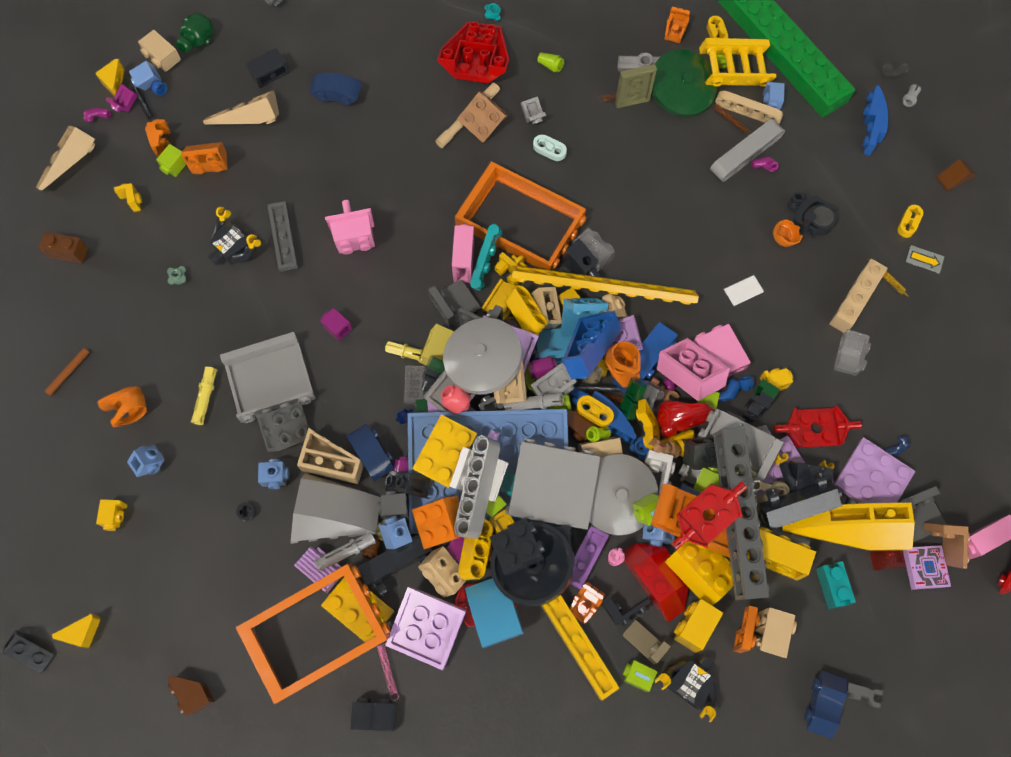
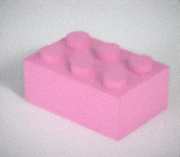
(692, 369)

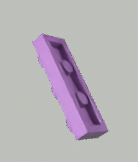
(587, 555)

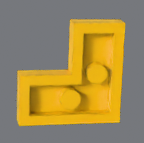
(649, 421)

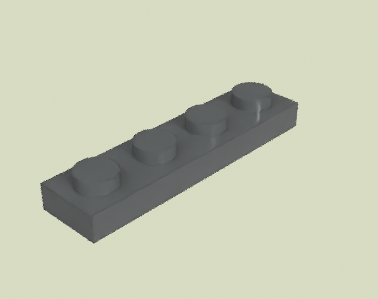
(282, 236)

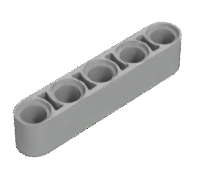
(747, 150)
(477, 487)

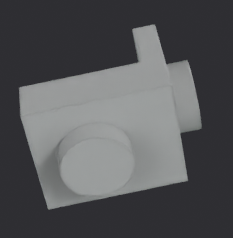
(532, 110)

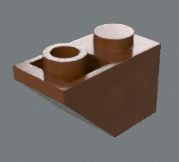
(578, 426)
(191, 694)

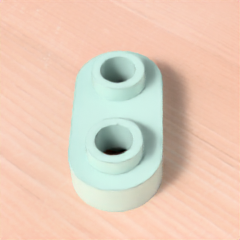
(550, 147)

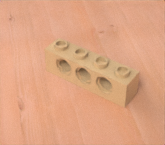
(858, 296)

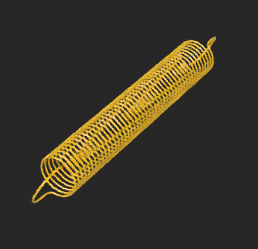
(890, 277)

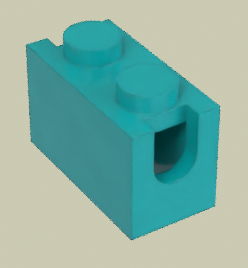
(835, 585)

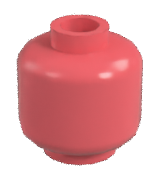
(455, 399)

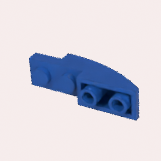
(876, 119)
(620, 425)

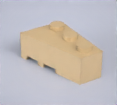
(328, 460)
(775, 631)

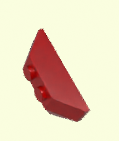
(657, 578)

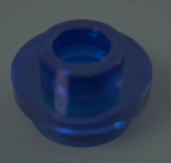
(403, 416)

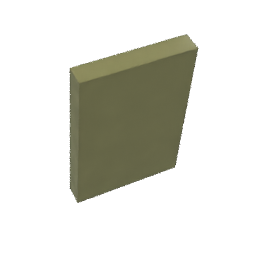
(635, 86)

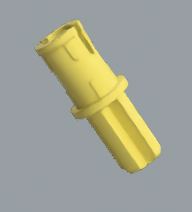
(403, 350)

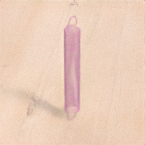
(391, 676)

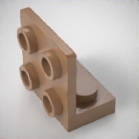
(482, 116)
(954, 542)

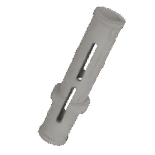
(540, 401)
(345, 551)

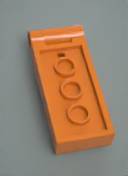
(670, 503)

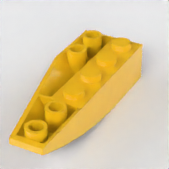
(861, 526)

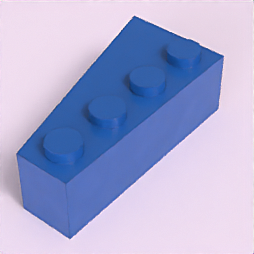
(590, 343)

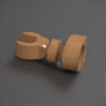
(654, 381)
(669, 448)

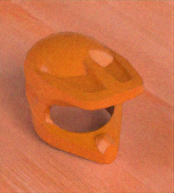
(622, 362)
(125, 400)

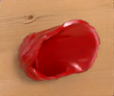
(681, 416)

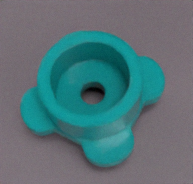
(492, 11)

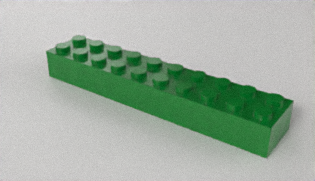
(792, 53)

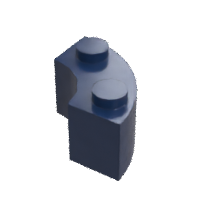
(335, 88)
(370, 452)
(826, 704)

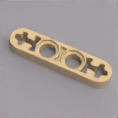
(730, 102)

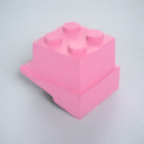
(352, 229)

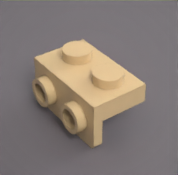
(514, 391)

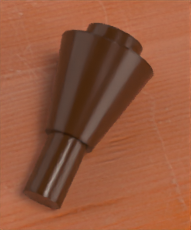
(373, 550)

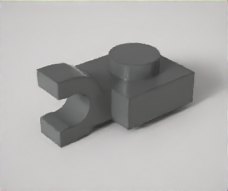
(857, 692)

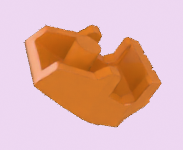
(677, 24)
(155, 131)
(586, 602)

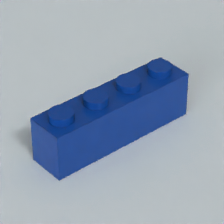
(657, 340)

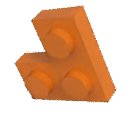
(744, 637)

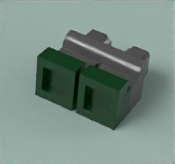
(636, 391)

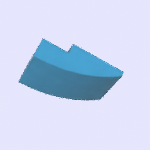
(492, 613)

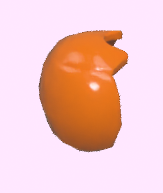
(786, 233)

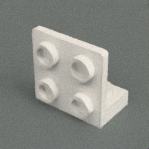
(660, 462)
(461, 471)

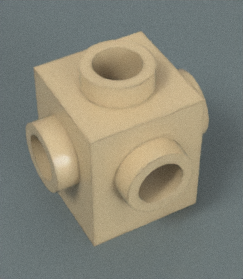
(615, 303)

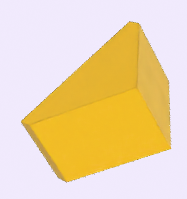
(111, 76)
(80, 632)

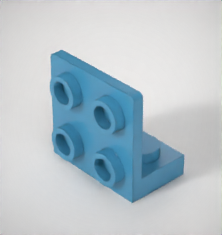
(579, 308)
(552, 344)

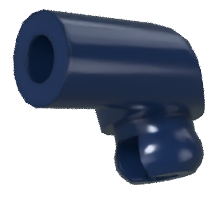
(901, 447)

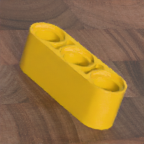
(526, 310)
(475, 559)

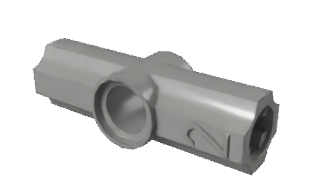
(632, 62)

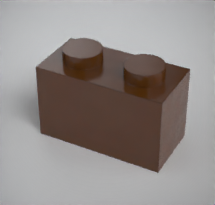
(63, 247)

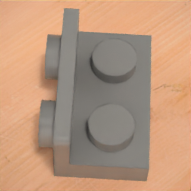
(554, 382)

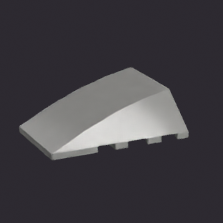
(332, 510)

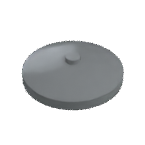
(483, 356)
(618, 485)

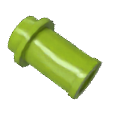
(594, 433)

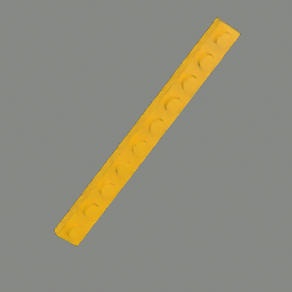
(596, 284)
(571, 633)

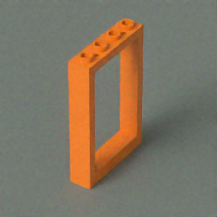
(498, 173)
(260, 659)

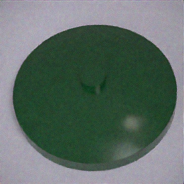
(681, 83)

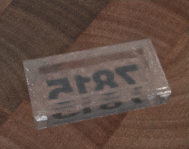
(413, 384)

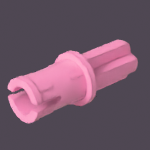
(616, 557)

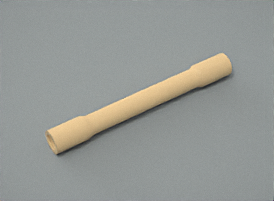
(448, 134)

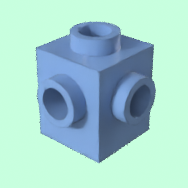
(145, 460)
(273, 474)
(657, 536)

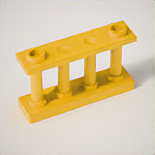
(740, 47)

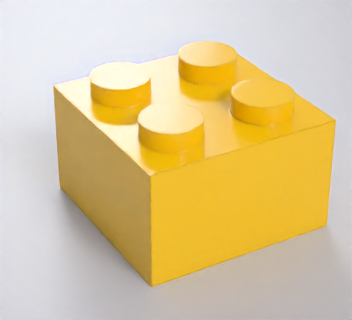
(697, 626)

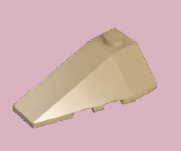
(259, 110)
(72, 147)

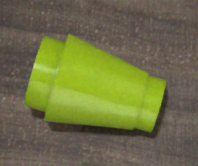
(551, 61)

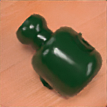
(194, 32)

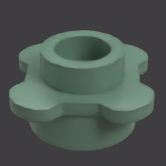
(181, 278)

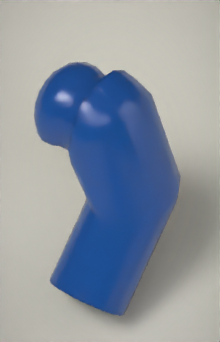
(731, 392)

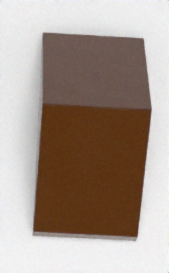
(956, 174)

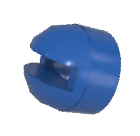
(159, 91)
(746, 383)

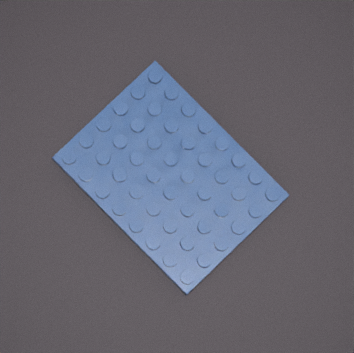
(513, 427)

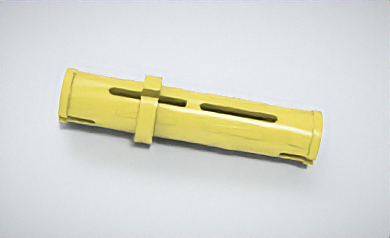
(206, 387)

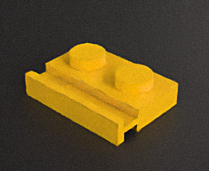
(498, 298)

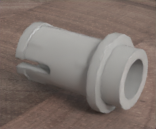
(911, 97)

